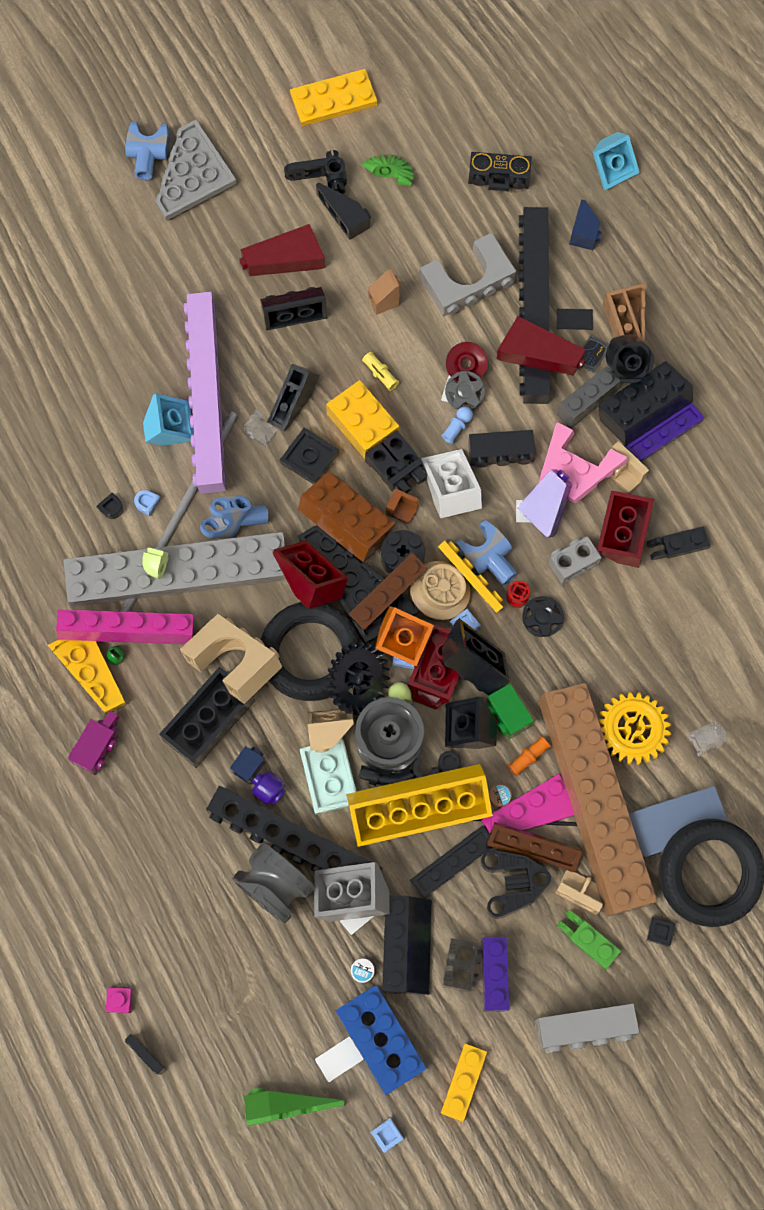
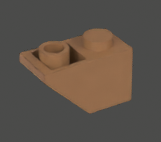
(385, 292)

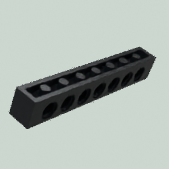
(224, 799)

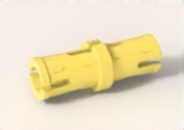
(380, 371)

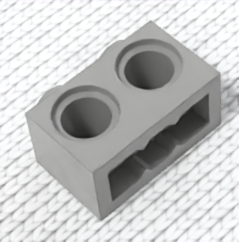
(577, 564)

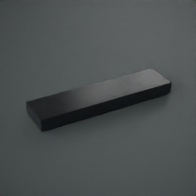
(451, 863)

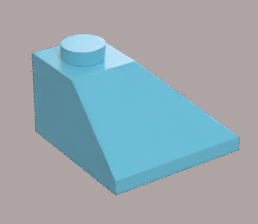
(615, 159)
(167, 421)

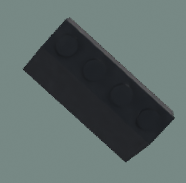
(407, 946)

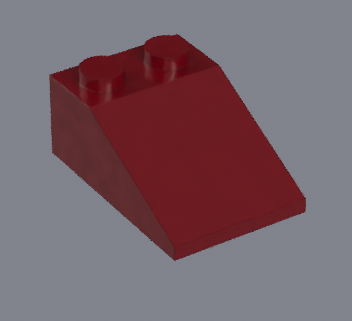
(310, 574)

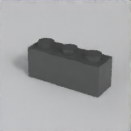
(588, 397)

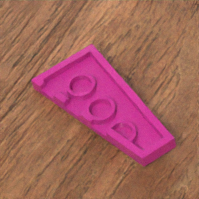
(535, 808)

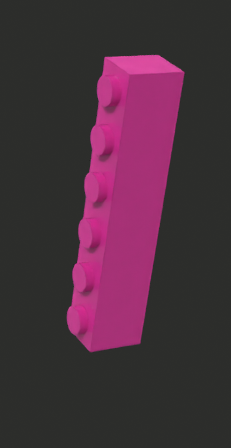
(124, 626)

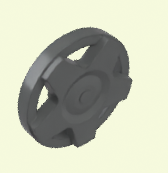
(464, 390)

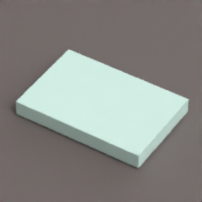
(328, 777)

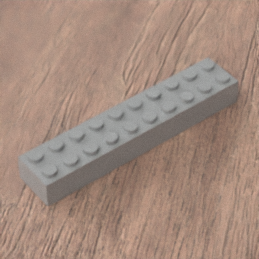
(188, 569)

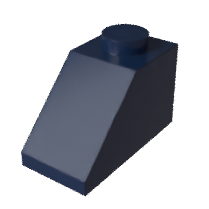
(585, 228)

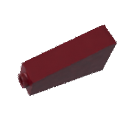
(284, 253)
(538, 348)

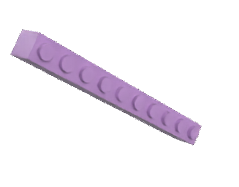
(205, 393)

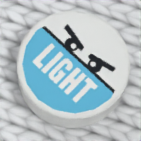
(362, 970)

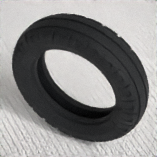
(291, 617)
(751, 880)

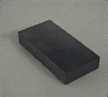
(149, 1059)

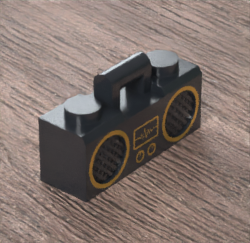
(499, 171)

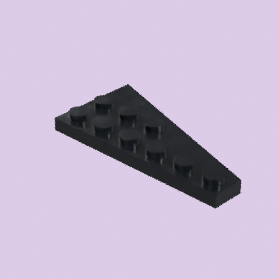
(360, 581)

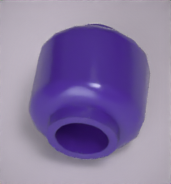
(268, 787)

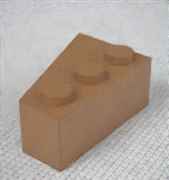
(626, 311)

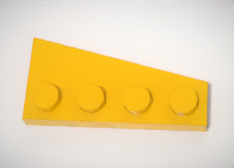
(465, 568)
(90, 670)

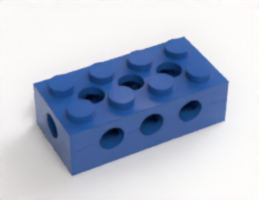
(387, 1024)

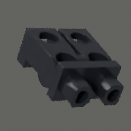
(396, 463)

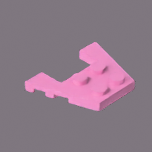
(582, 473)

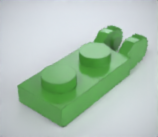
(590, 941)

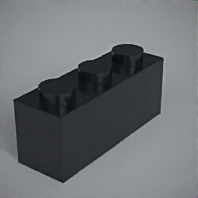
(501, 448)

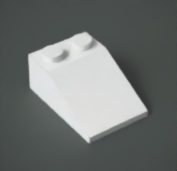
(452, 483)

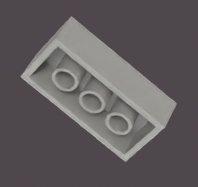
(586, 1026)

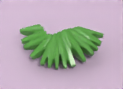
(390, 168)

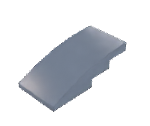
(661, 821)

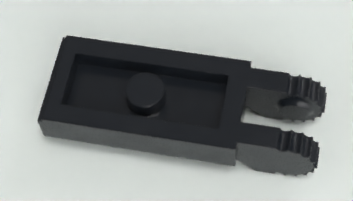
(680, 543)

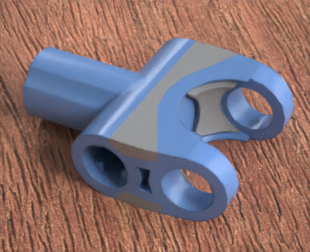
(146, 149)
(235, 513)
(489, 554)

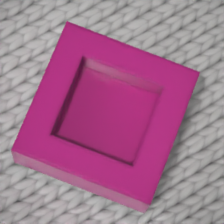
(118, 1000)

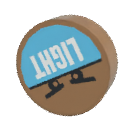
(500, 795)

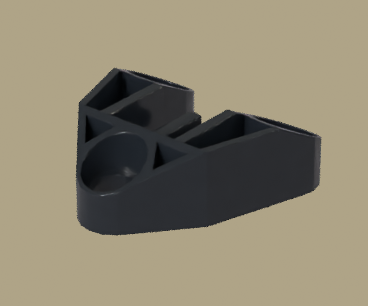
(515, 863)

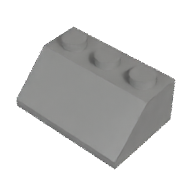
(350, 892)

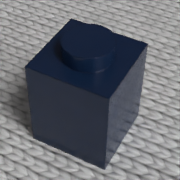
(248, 764)

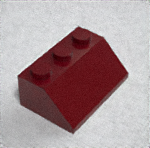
(625, 528)

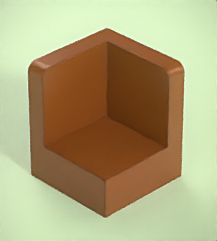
(402, 506)

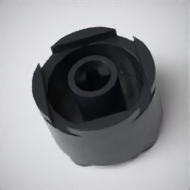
(629, 358)
(397, 543)

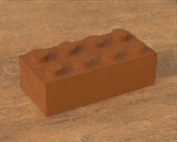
(345, 516)

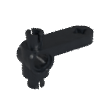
(320, 168)

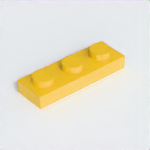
(463, 1082)

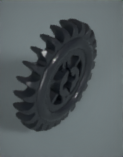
(365, 680)

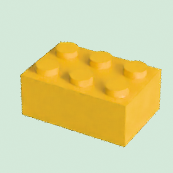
(361, 418)

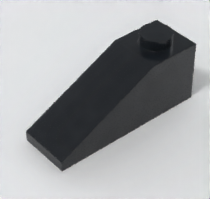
(344, 210)
(293, 396)

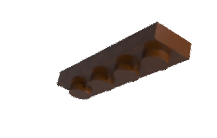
(388, 591)
(534, 847)

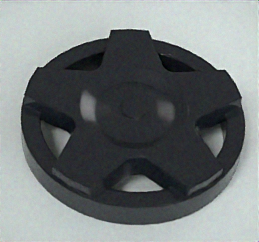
(543, 616)

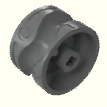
(394, 718)
(273, 882)

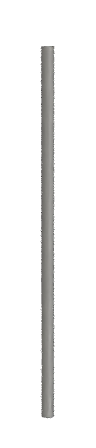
(181, 508)

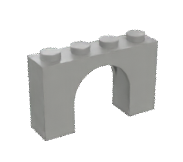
(452, 296)

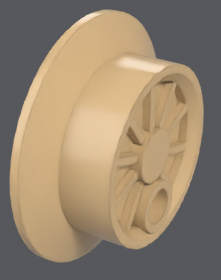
(440, 591)

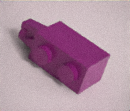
(95, 744)

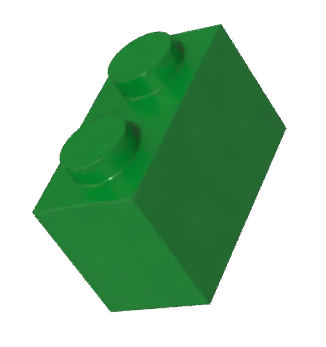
(509, 711)

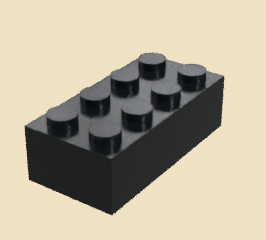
(646, 403)
(204, 720)

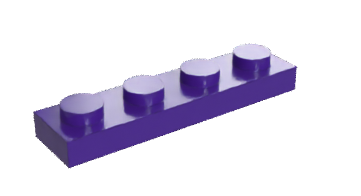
(665, 432)

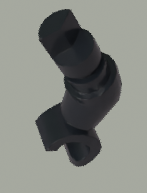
(375, 777)

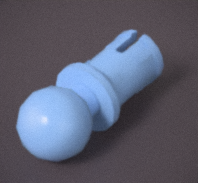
(463, 415)

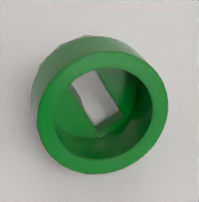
(112, 659)

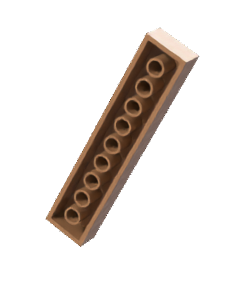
(596, 800)

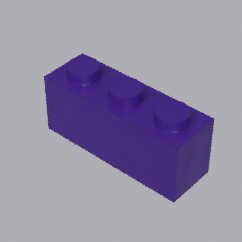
(495, 974)

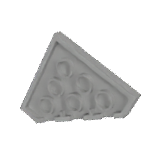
(192, 173)

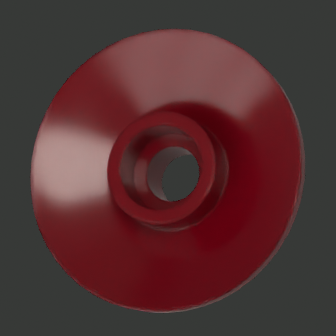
(466, 351)

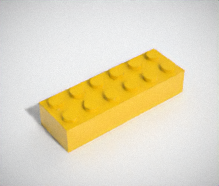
(419, 805)

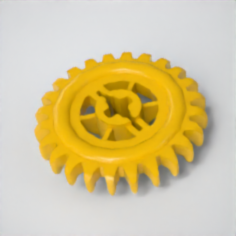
(625, 747)

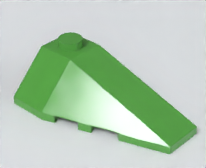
(273, 1106)

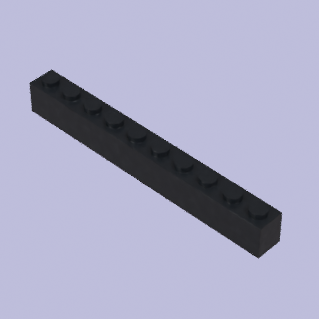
(534, 294)

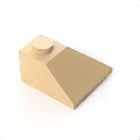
(327, 728)

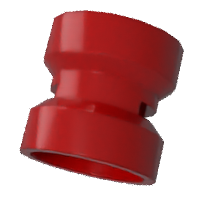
(518, 598)

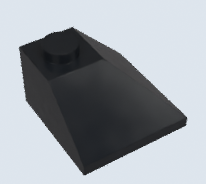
(469, 725)

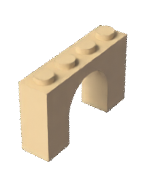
(221, 636)

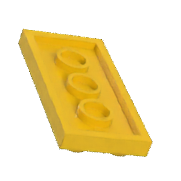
(333, 97)

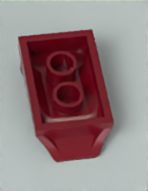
(431, 679)

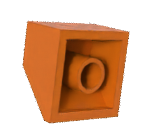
(403, 635)

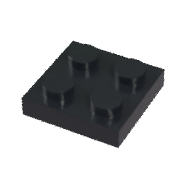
(309, 456)

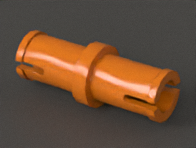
(529, 756)

